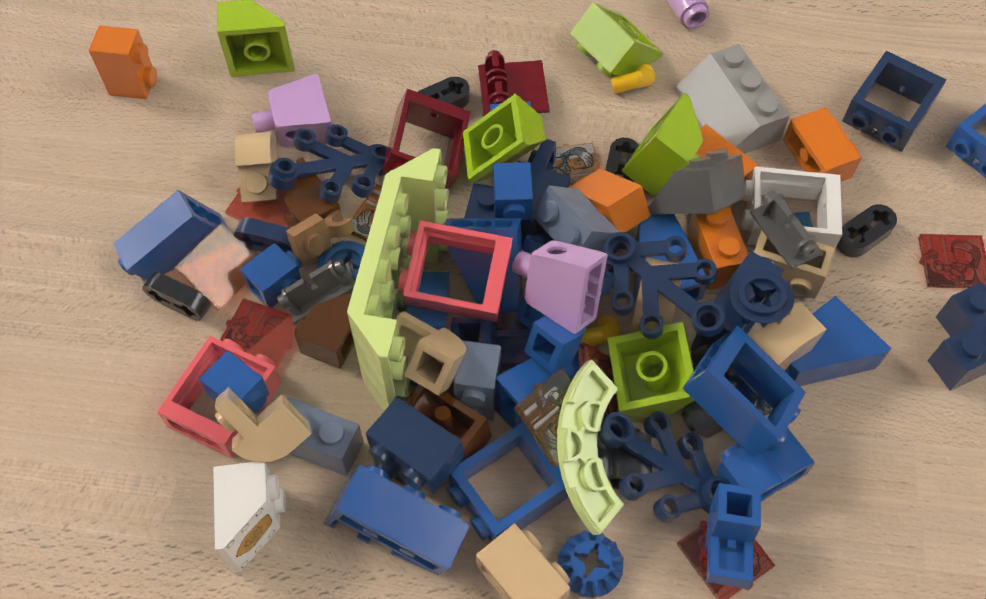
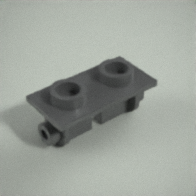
(785, 231)
(329, 282)

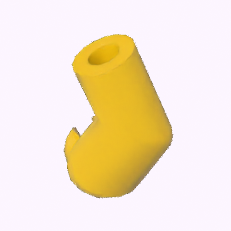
(641, 78)
(598, 335)

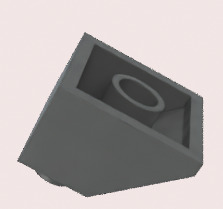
(702, 186)

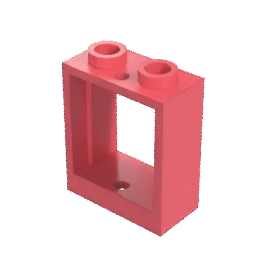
(460, 238)
(176, 407)

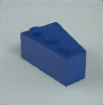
(399, 519)

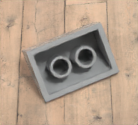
(735, 100)

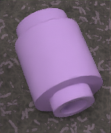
(690, 12)

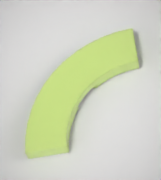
(578, 451)

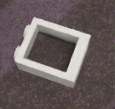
(800, 185)

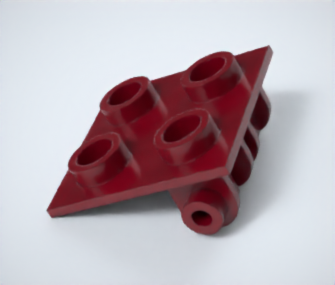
(503, 80)

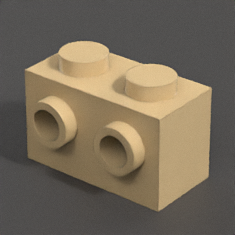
(804, 279)
(518, 568)

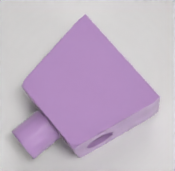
(295, 107)
(563, 282)

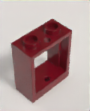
(418, 111)

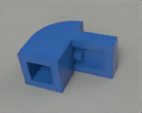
(548, 341)
(730, 535)

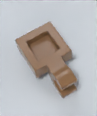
(313, 234)

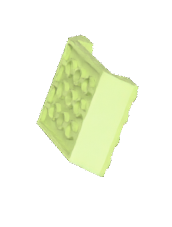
(407, 196)

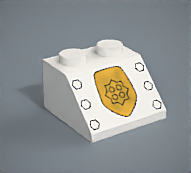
(245, 511)

